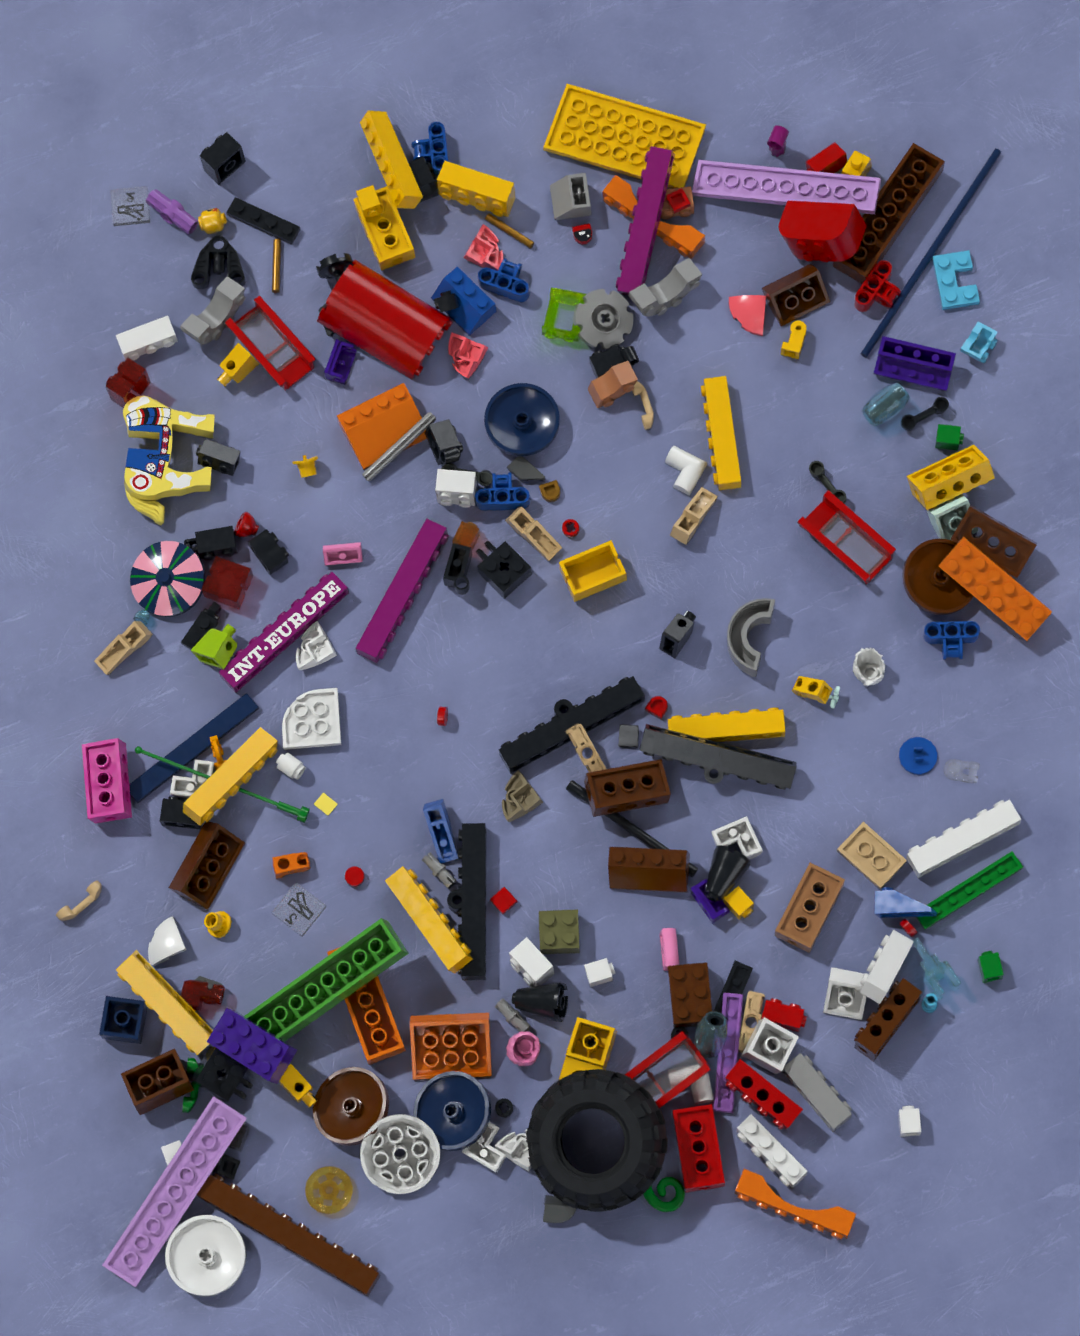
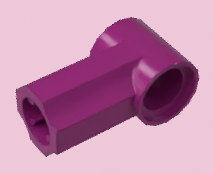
(777, 140)

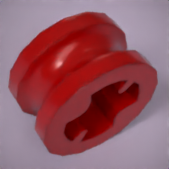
(576, 527)

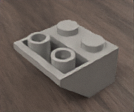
(570, 197)

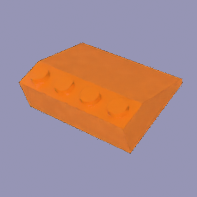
(380, 424)
(450, 1044)

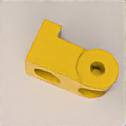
(797, 337)
(812, 689)

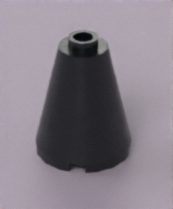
(724, 872)
(543, 1000)

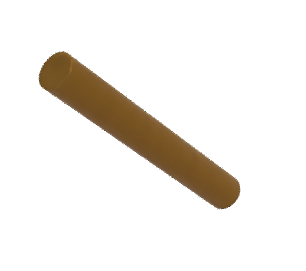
(512, 232)
(276, 265)

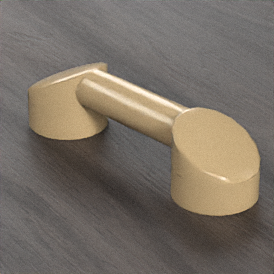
(648, 418)
(94, 891)

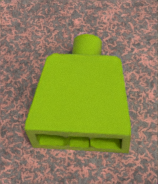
(216, 647)

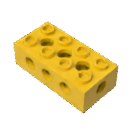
(395, 232)
(946, 473)

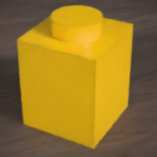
(369, 201)
(739, 903)

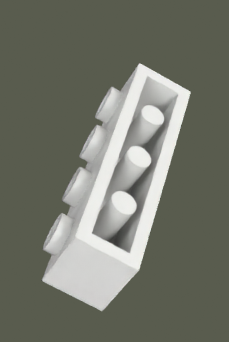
(885, 968)
(774, 1154)

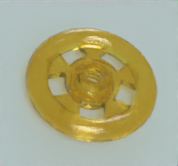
(337, 1204)

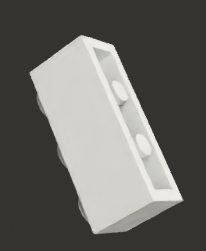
(147, 338)

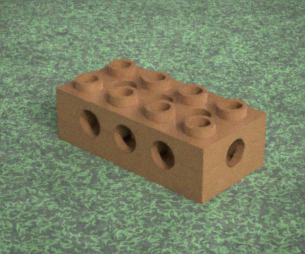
(804, 895)

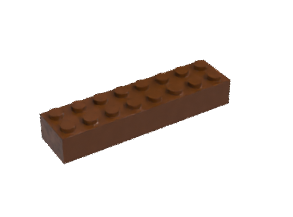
(894, 208)

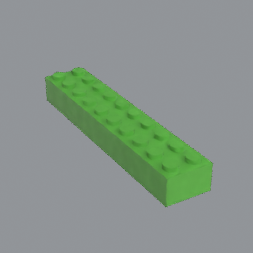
(330, 981)

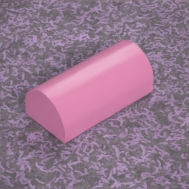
(342, 553)
(669, 947)

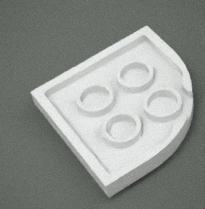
(312, 720)

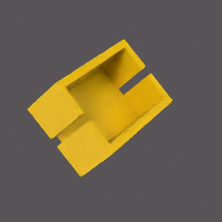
(592, 571)

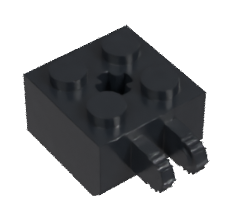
(503, 557)
(223, 1086)

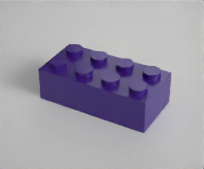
(252, 1045)

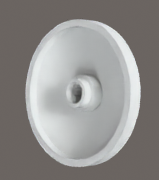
(205, 1255)

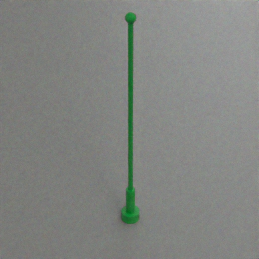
(301, 813)

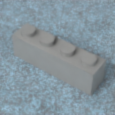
(816, 1092)

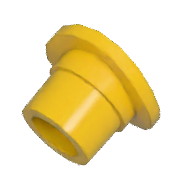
(307, 466)
(218, 923)

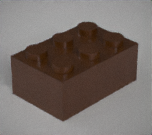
(689, 993)
(157, 1081)

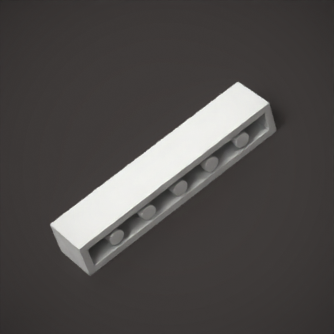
(963, 838)

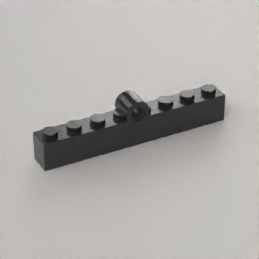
(589, 714)
(717, 756)
(473, 898)

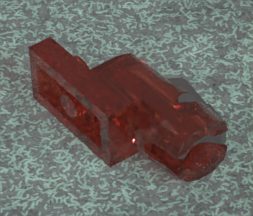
(202, 990)

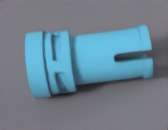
(929, 1003)

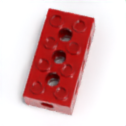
(774, 1095)
(690, 1159)

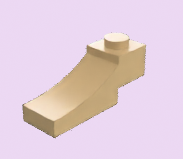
(693, 515)
(534, 533)
(123, 646)

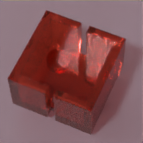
(129, 377)
(226, 582)

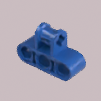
(429, 145)
(509, 274)
(502, 487)
(951, 645)

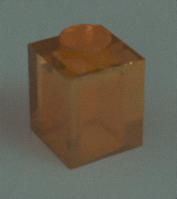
(467, 534)

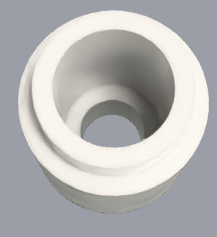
(290, 766)

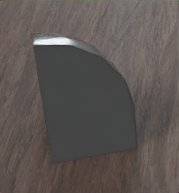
(556, 1211)

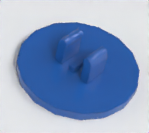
(918, 755)

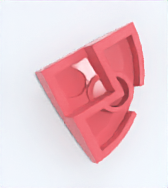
(485, 250)
(749, 312)
(465, 354)

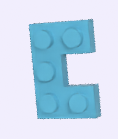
(949, 292)

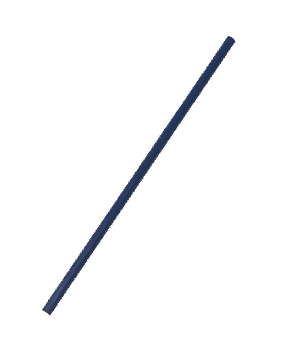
(927, 258)

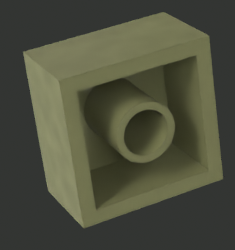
(559, 931)

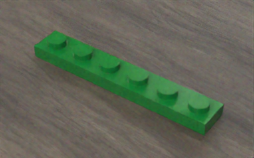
(971, 888)

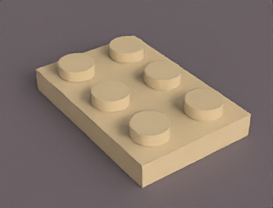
(871, 855)

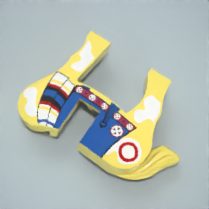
(148, 471)

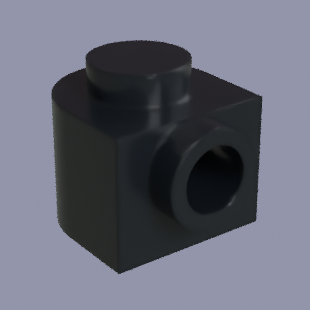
(446, 302)

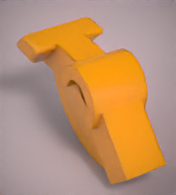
(217, 751)

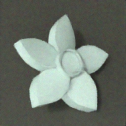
(835, 697)

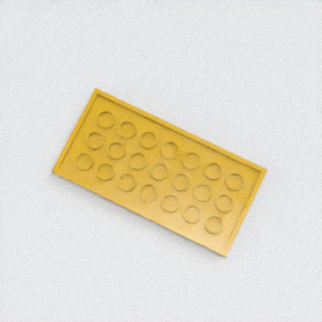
(620, 133)

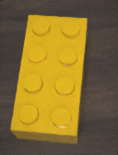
(476, 189)

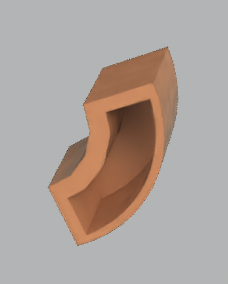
(612, 384)

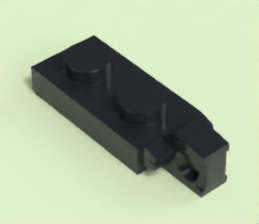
(205, 621)

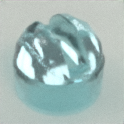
(143, 616)

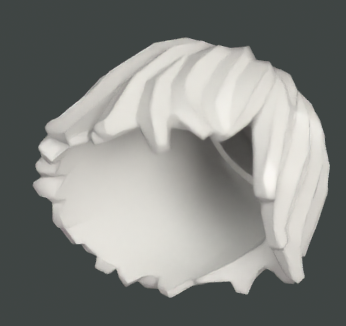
(869, 666)

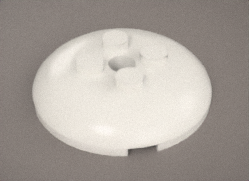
(402, 1173)

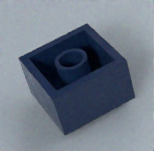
(123, 1019)

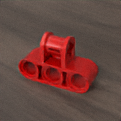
(883, 294)

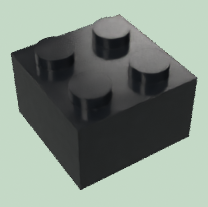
(222, 158)

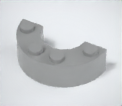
(668, 291)
(212, 320)
(743, 620)

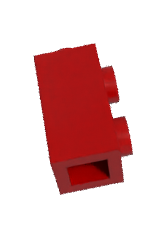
(828, 160)
(786, 1016)

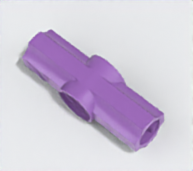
(172, 211)

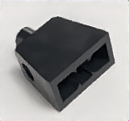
(677, 634)

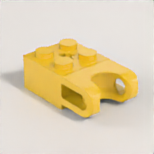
(582, 1056)

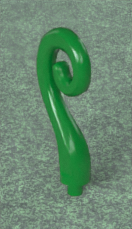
(663, 1206)

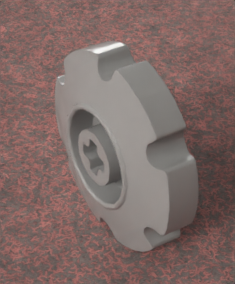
(589, 317)

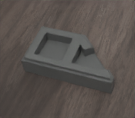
(524, 470)

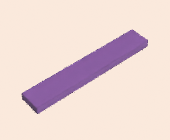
(729, 1054)

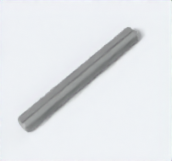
(399, 446)

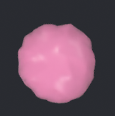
(523, 1048)

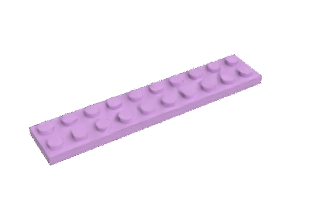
(781, 184)
(174, 1191)

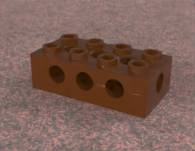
(1006, 535)
(625, 799)
(900, 992)

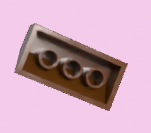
(206, 864)
(648, 869)

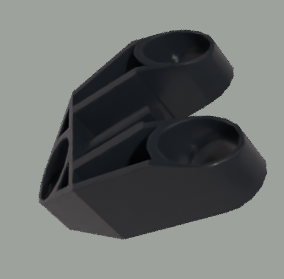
(203, 264)

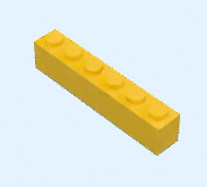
(391, 159)
(722, 433)
(732, 726)
(230, 776)
(429, 920)
(165, 1002)

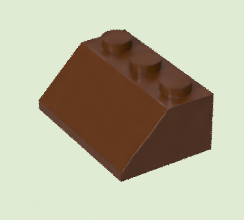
(796, 294)

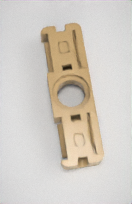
(580, 741)
(752, 1009)

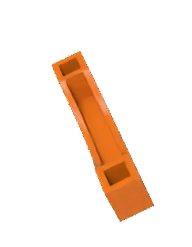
(682, 237)
(834, 1220)

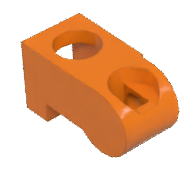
(290, 864)

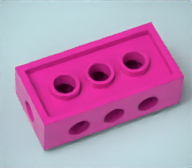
(95, 777)

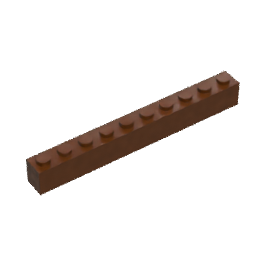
(289, 1235)

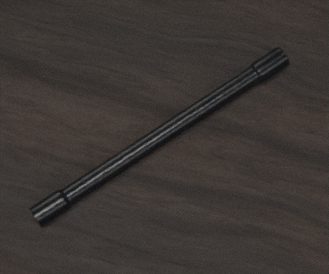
(581, 793)

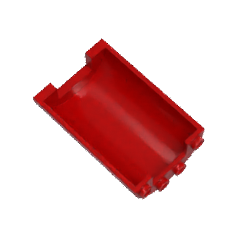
(383, 319)

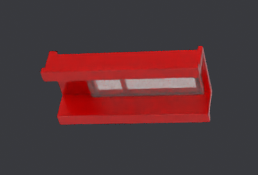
(272, 344)
(848, 537)
(670, 1069)

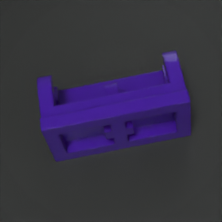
(340, 362)
(713, 910)

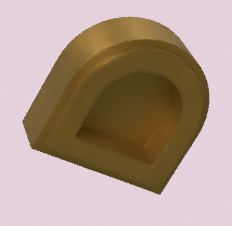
(550, 491)

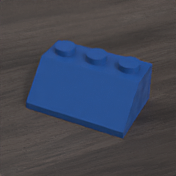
(473, 303)

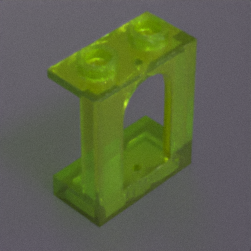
(565, 297)

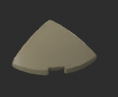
(520, 797)

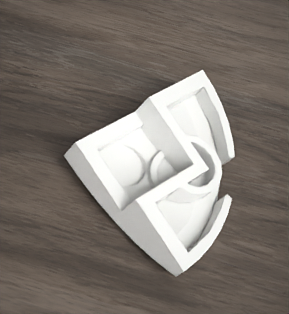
(314, 648)
(165, 942)
(515, 1149)

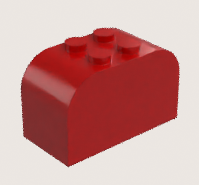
(822, 230)

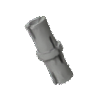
(439, 870)
(512, 1016)

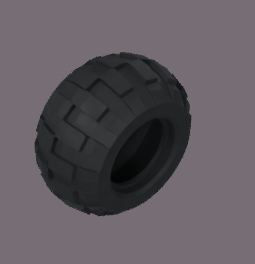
(643, 1140)

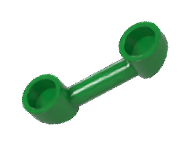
(189, 1102)

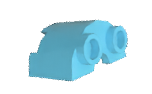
(979, 342)

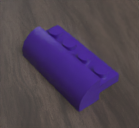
(914, 363)

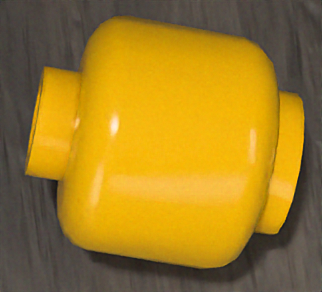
(212, 221)

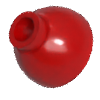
(246, 526)

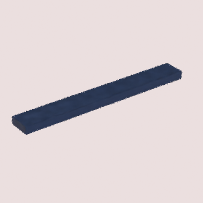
(192, 747)

